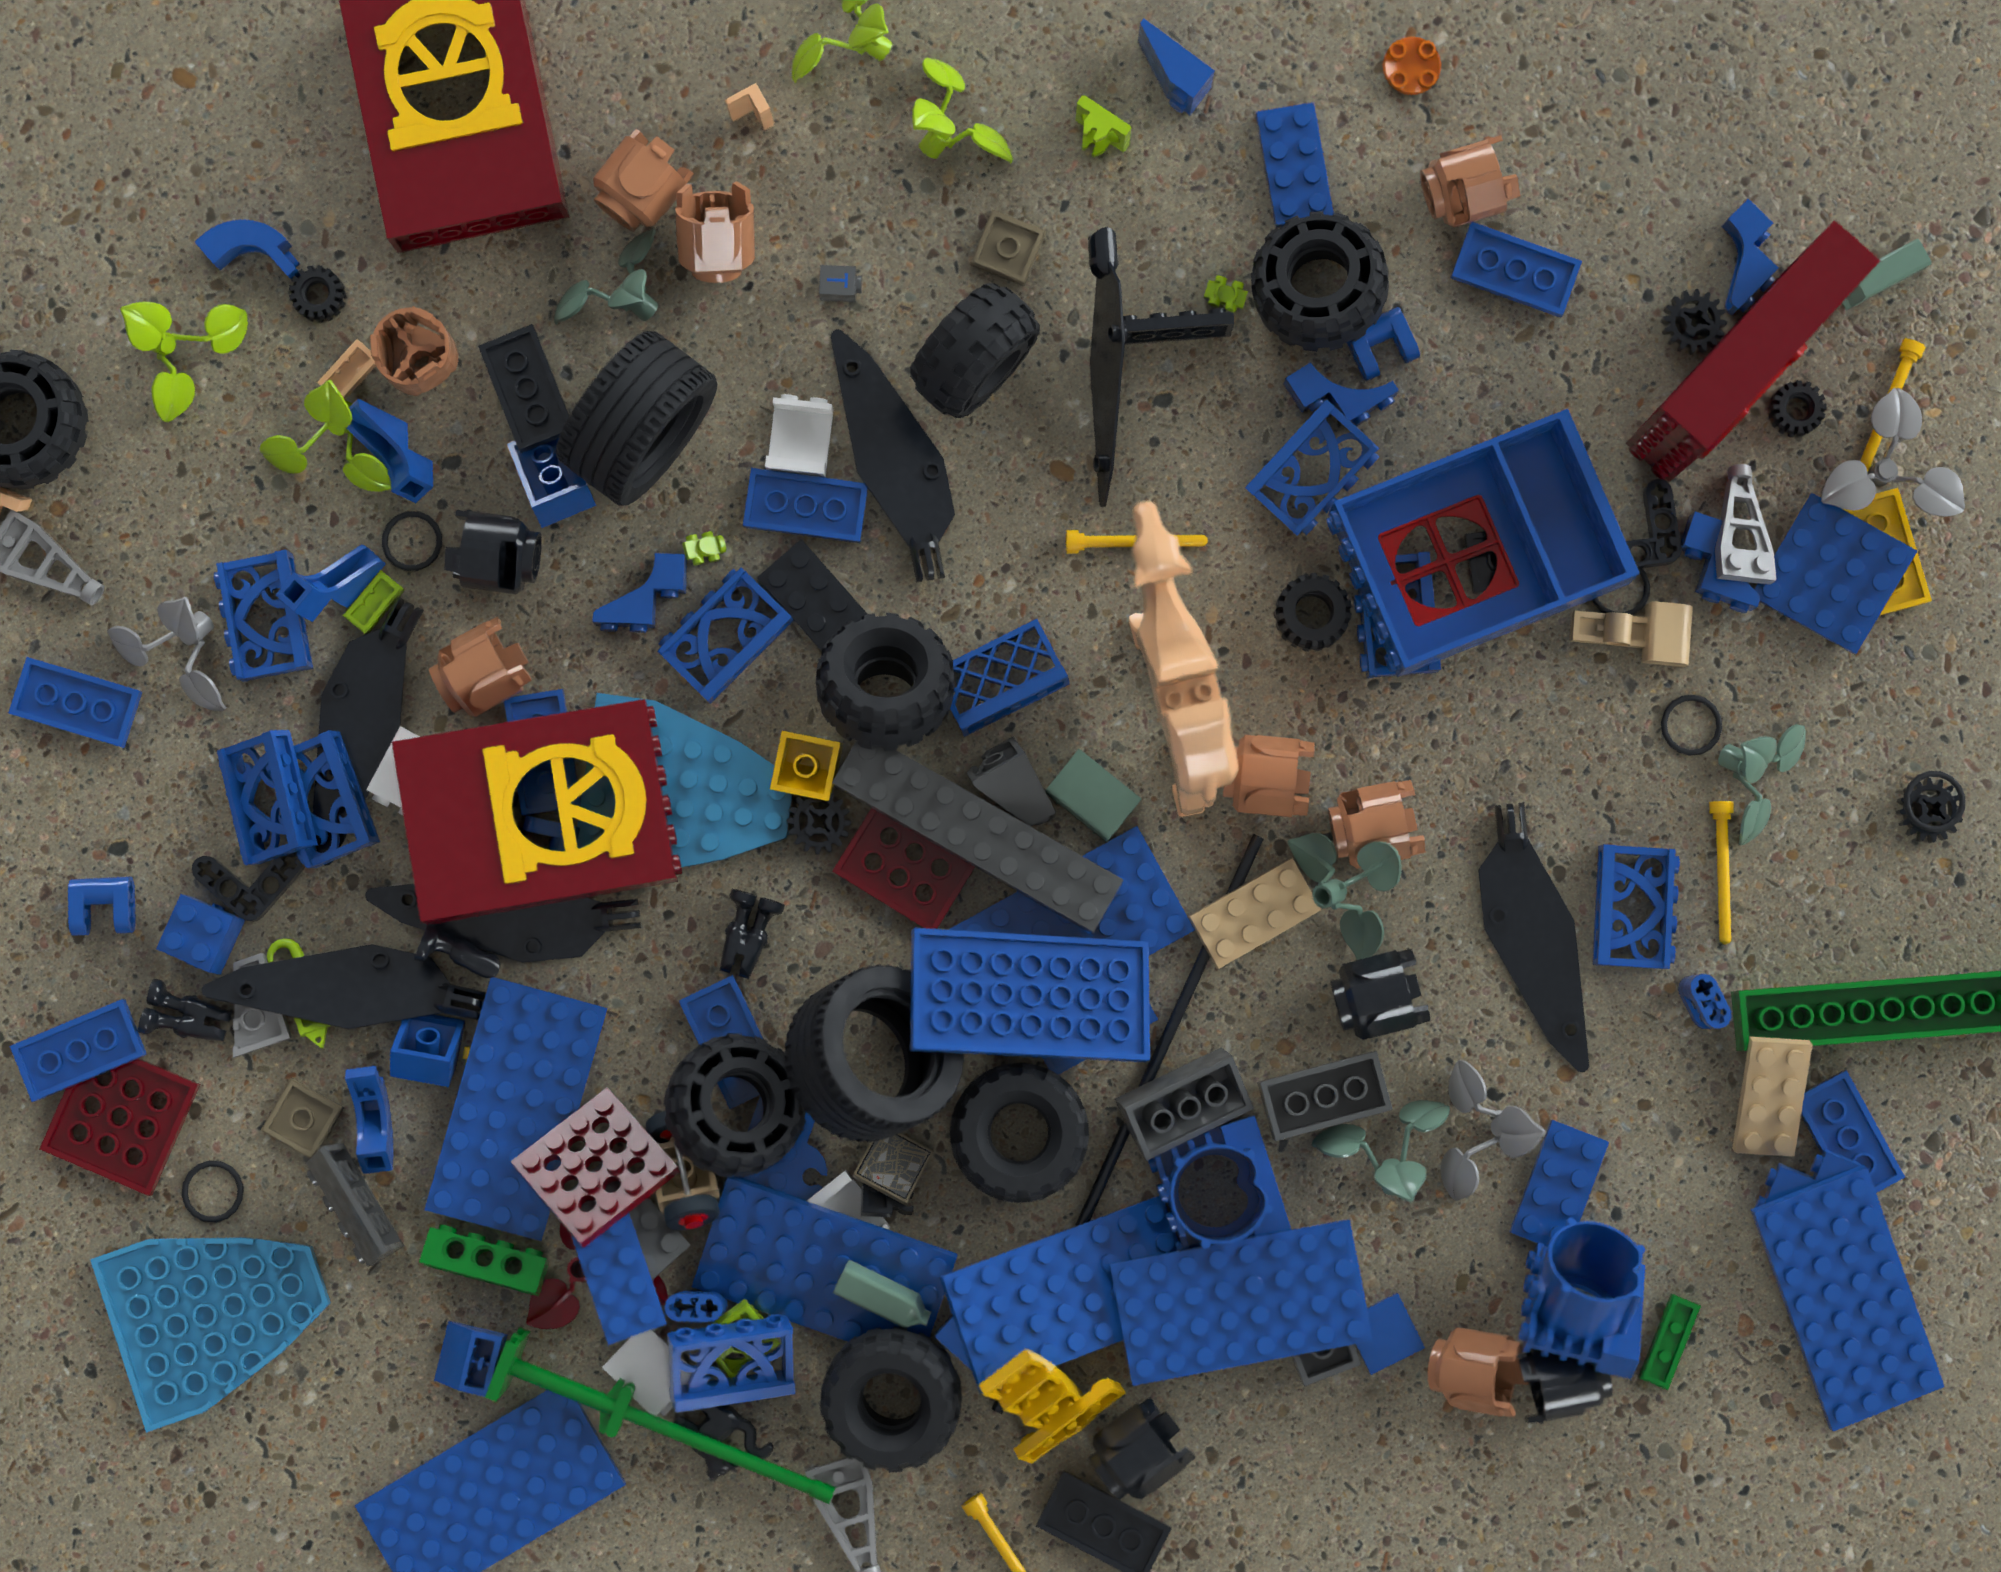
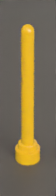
(1910, 352)
(1078, 541)
(1721, 813)
(978, 1510)

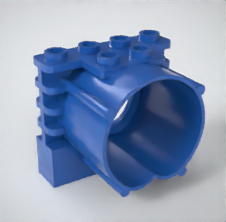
(1245, 1146)
(1576, 1324)

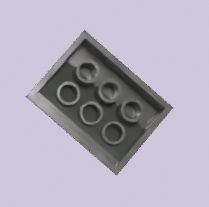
(353, 1203)

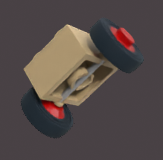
(693, 1194)

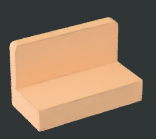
(750, 100)

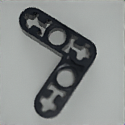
(1652, 545)
(255, 891)

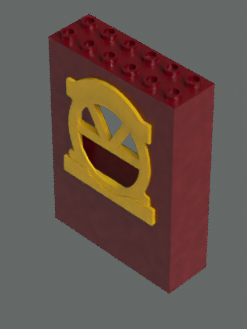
(464, 173)
(463, 828)

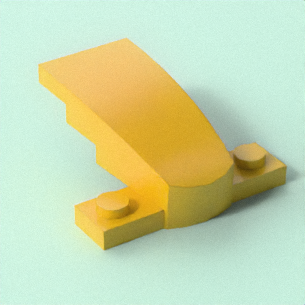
(1046, 1401)

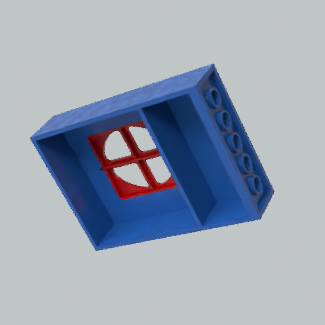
(1540, 519)

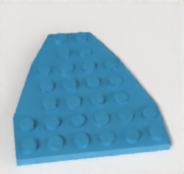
(714, 790)
(204, 1315)

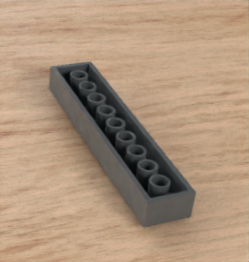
(979, 834)

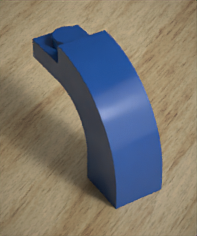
(238, 237)
(373, 1119)

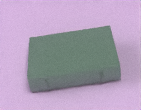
(1092, 795)

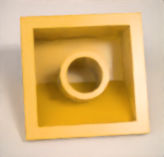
(806, 765)

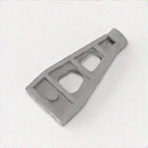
(15, 536)
(1736, 563)
(849, 1475)

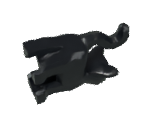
(718, 1425)

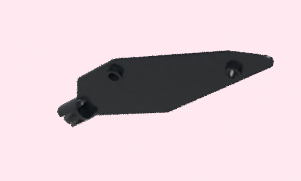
(1106, 353)
(894, 456)
(365, 703)
(522, 934)
(1534, 936)
(348, 988)

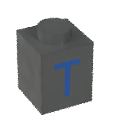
(839, 283)

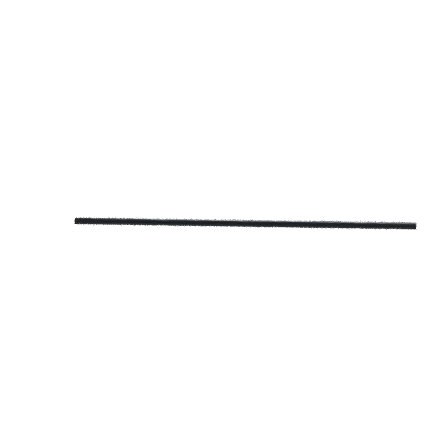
(1160, 1051)

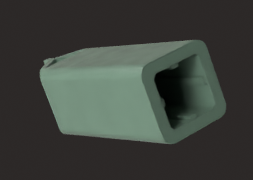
(1890, 271)
(881, 1296)

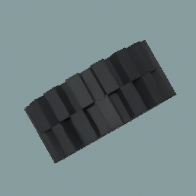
(329, 306)
(1812, 400)

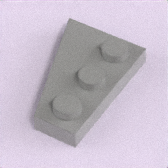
(255, 1027)

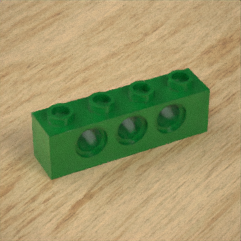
(528, 1280)

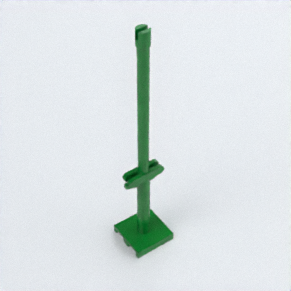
(616, 1408)

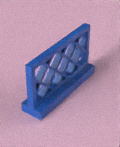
(1018, 695)

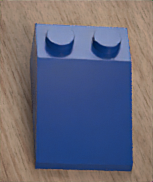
(1178, 71)
(549, 484)

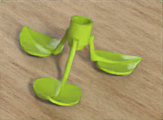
(865, 37)
(940, 128)
(146, 331)
(328, 406)

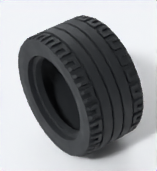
(636, 417)
(824, 1078)

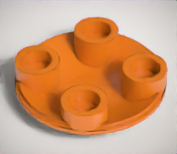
(1412, 65)

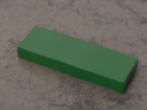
(1669, 1341)

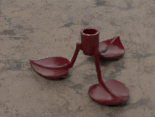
(557, 1305)

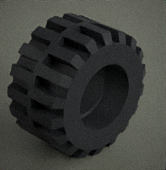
(1316, 587)

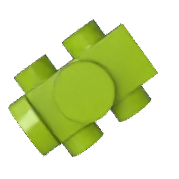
(1220, 293)
(707, 546)

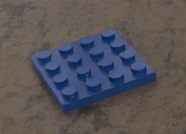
(1835, 573)

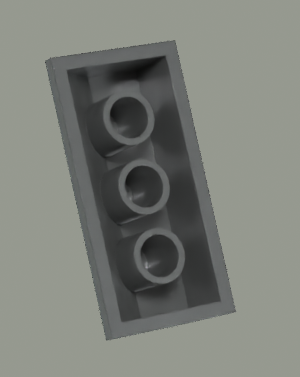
(1184, 1103)

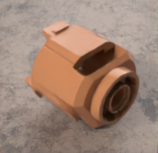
(638, 182)
(1467, 184)
(715, 232)
(401, 342)
(479, 671)
(1270, 776)
(1372, 816)
(1476, 1371)

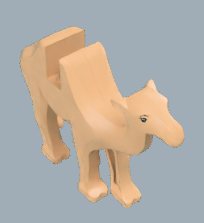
(1180, 670)

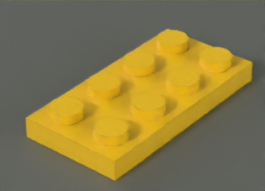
(1889, 515)

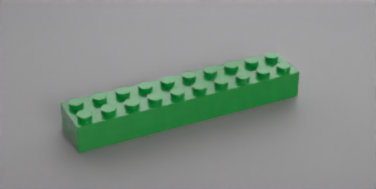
(1870, 1009)

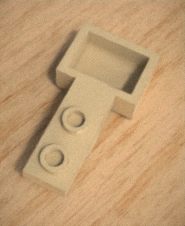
(1661, 634)

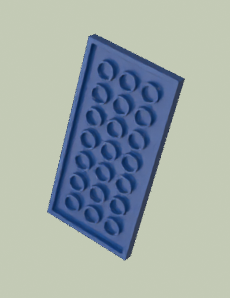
(1139, 912)
(1029, 995)
(515, 1088)
(792, 1253)
(1053, 1291)
(1847, 1297)
(1241, 1302)
(493, 1490)

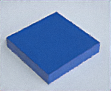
(1392, 1335)

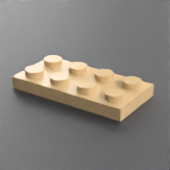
(1254, 913)
(1772, 1096)

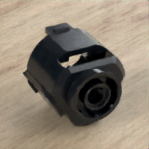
(494, 553)
(1377, 995)
(1561, 1386)
(1137, 1452)

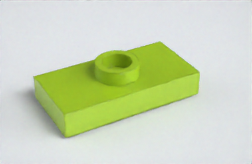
(373, 602)

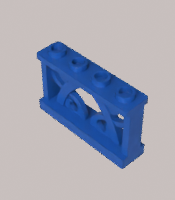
(1272, 475)
(1424, 596)
(766, 632)
(294, 644)
(241, 785)
(351, 797)
(1605, 937)
(715, 1340)

